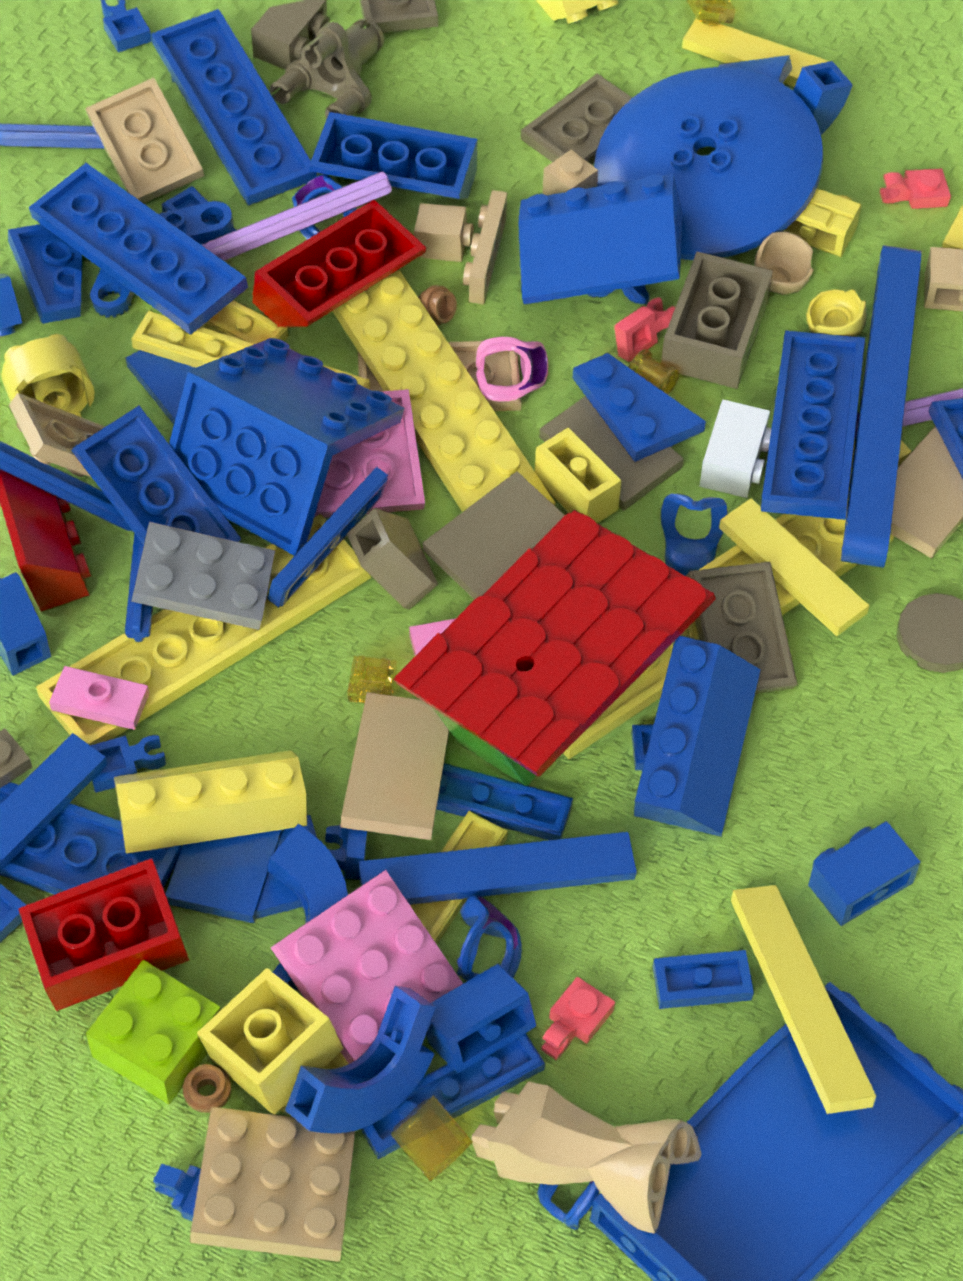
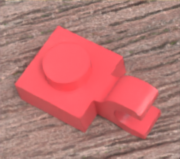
(920, 187)
(641, 328)
(576, 1013)

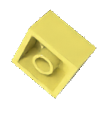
(267, 1037)

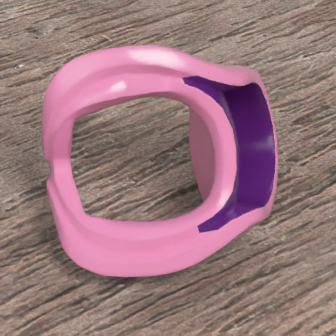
(533, 367)

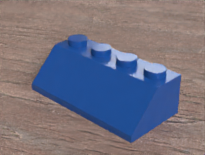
(408, 155)
(697, 737)

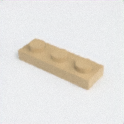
(485, 247)

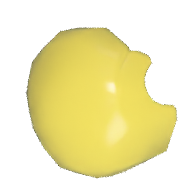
(837, 313)

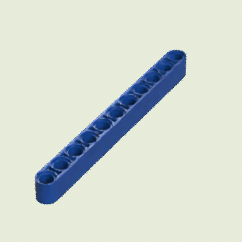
(882, 409)

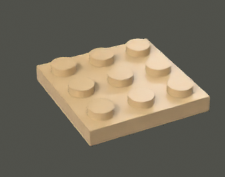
(272, 1186)

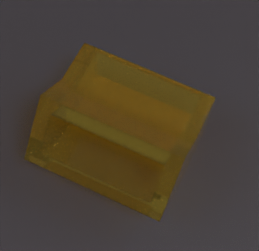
(431, 1137)

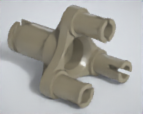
(333, 66)

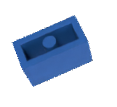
(863, 872)
(479, 1018)

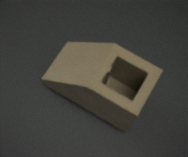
(286, 30)
(393, 556)

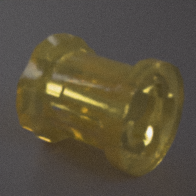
(654, 372)

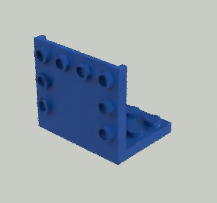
(265, 431)

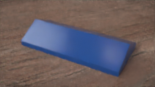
(149, 479)

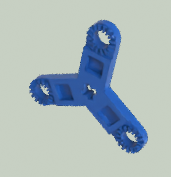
(191, 222)

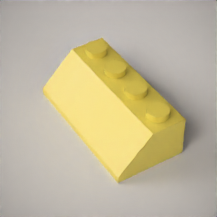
(211, 801)

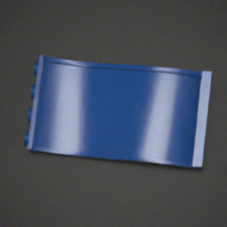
(782, 1177)

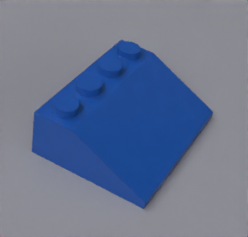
(600, 238)

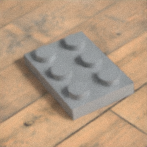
(203, 576)

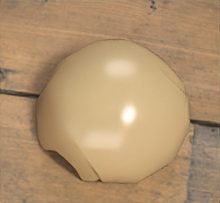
(788, 259)

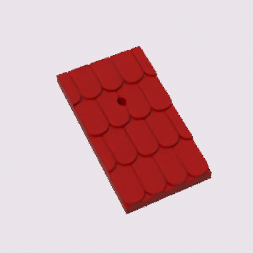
(552, 645)

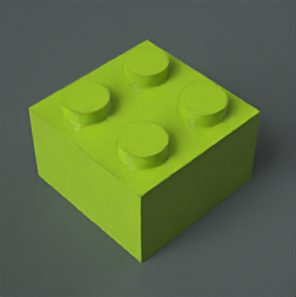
(152, 1031)

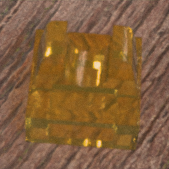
(371, 676)

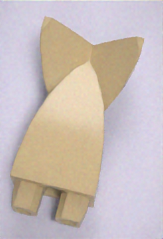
(557, 1143)

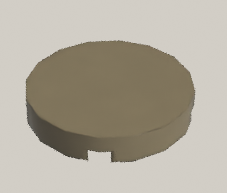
(933, 632)

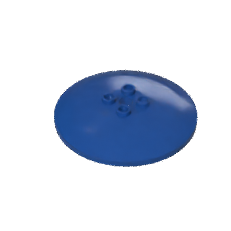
(761, 164)

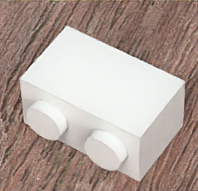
(735, 449)

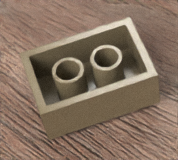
(716, 319)

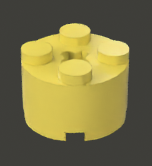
(49, 373)

